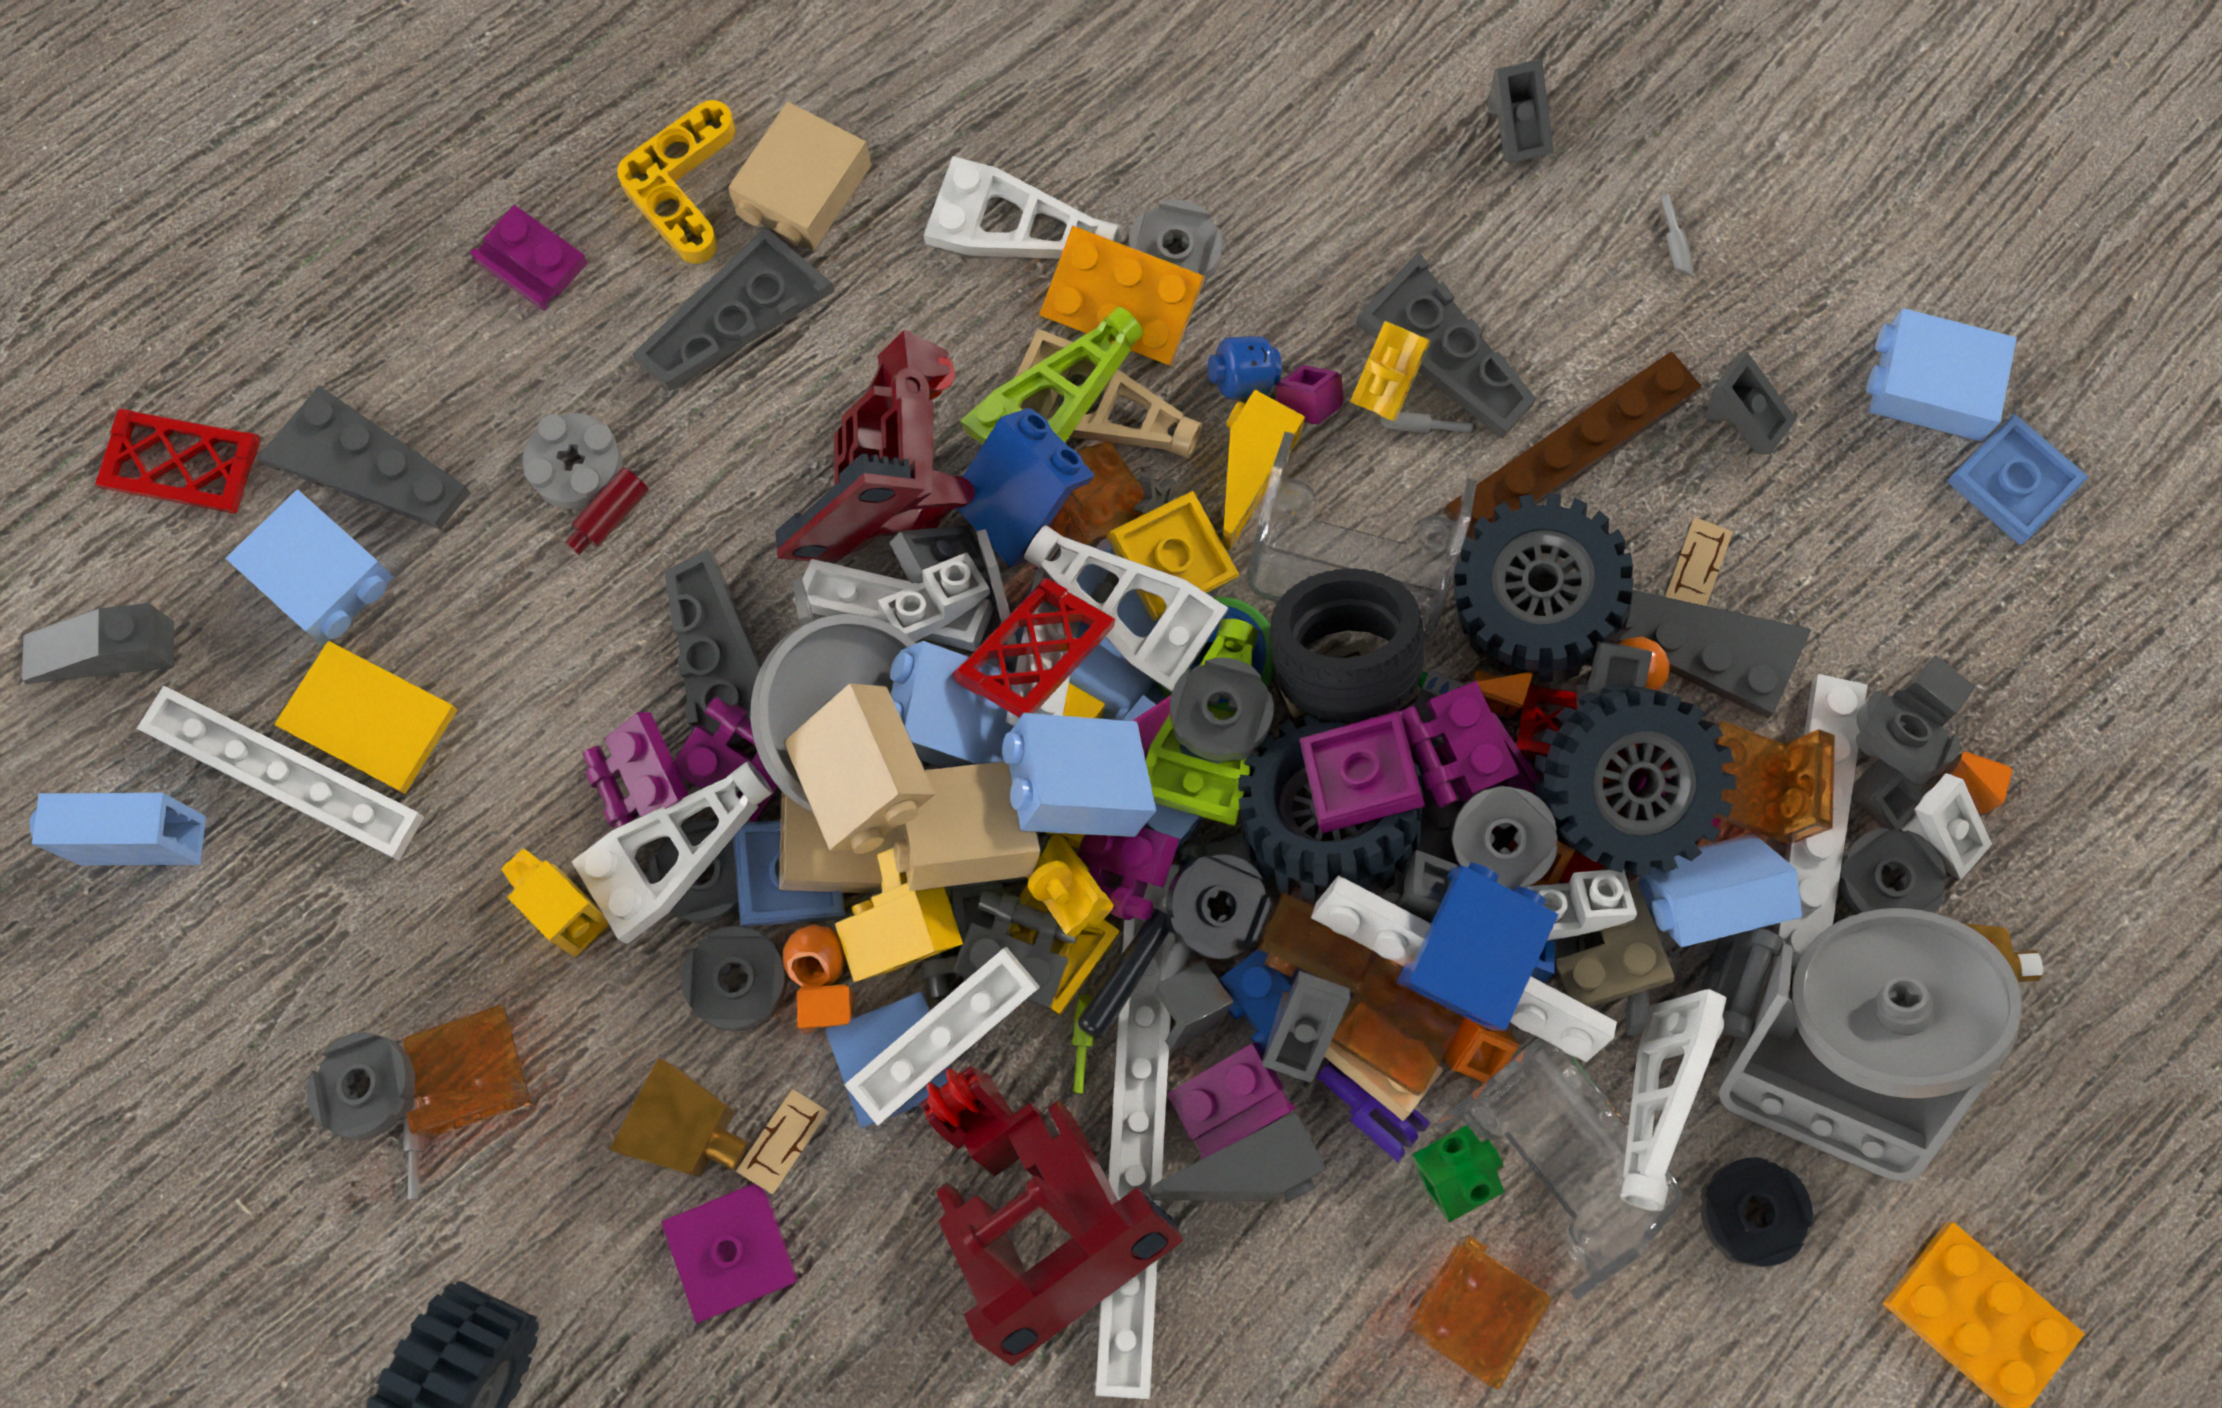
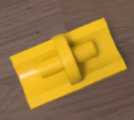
(1390, 370)
(1068, 888)

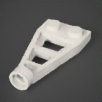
(964, 199)
(1178, 635)
(619, 882)
(1671, 1029)

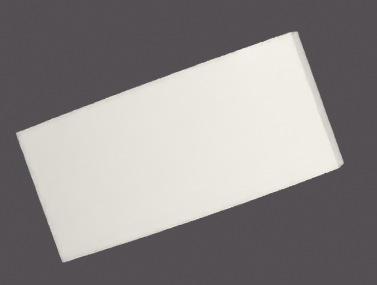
(942, 597)
(1588, 902)

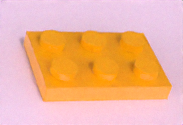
(1104, 275)
(1983, 1318)

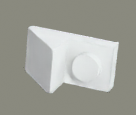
(1951, 825)

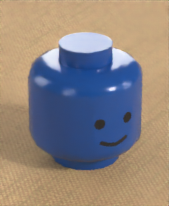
(1244, 366)

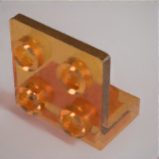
(1102, 503)
(1780, 786)
(1396, 1027)
(465, 1072)
(1478, 1313)

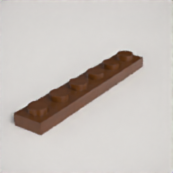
(1584, 439)

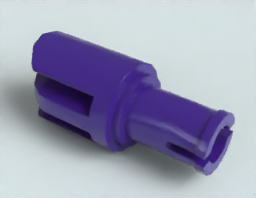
(1373, 1117)

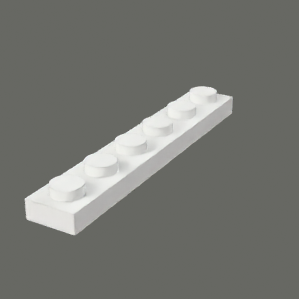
(281, 773)
(1818, 859)
(1399, 936)

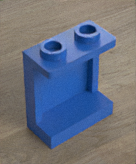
(1021, 482)
(1480, 947)

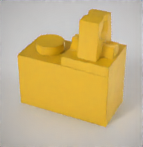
(553, 903)
(896, 926)

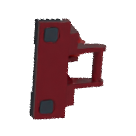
(883, 461)
(1109, 1235)

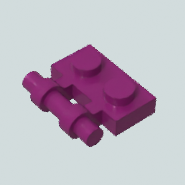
(1471, 739)
(712, 758)
(644, 765)
(1138, 858)

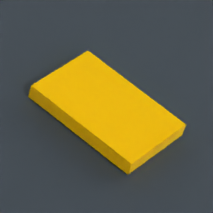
(366, 717)

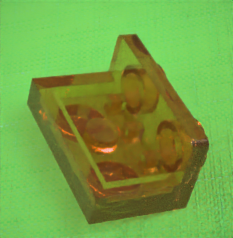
(1307, 945)

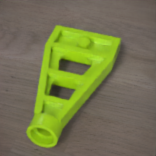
(1094, 346)
(1191, 782)

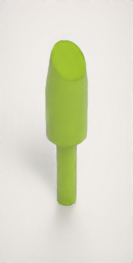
(1082, 1042)

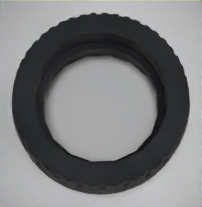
(1355, 685)

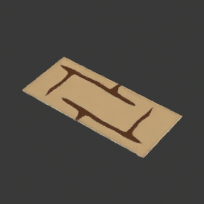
(1699, 562)
(782, 1141)

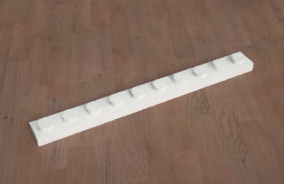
(1136, 1162)

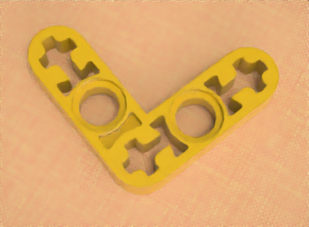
(661, 183)

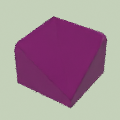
(1311, 392)

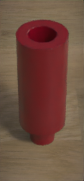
(606, 511)

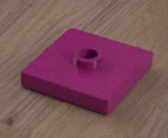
(1361, 772)
(729, 1252)

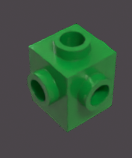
(1459, 1172)

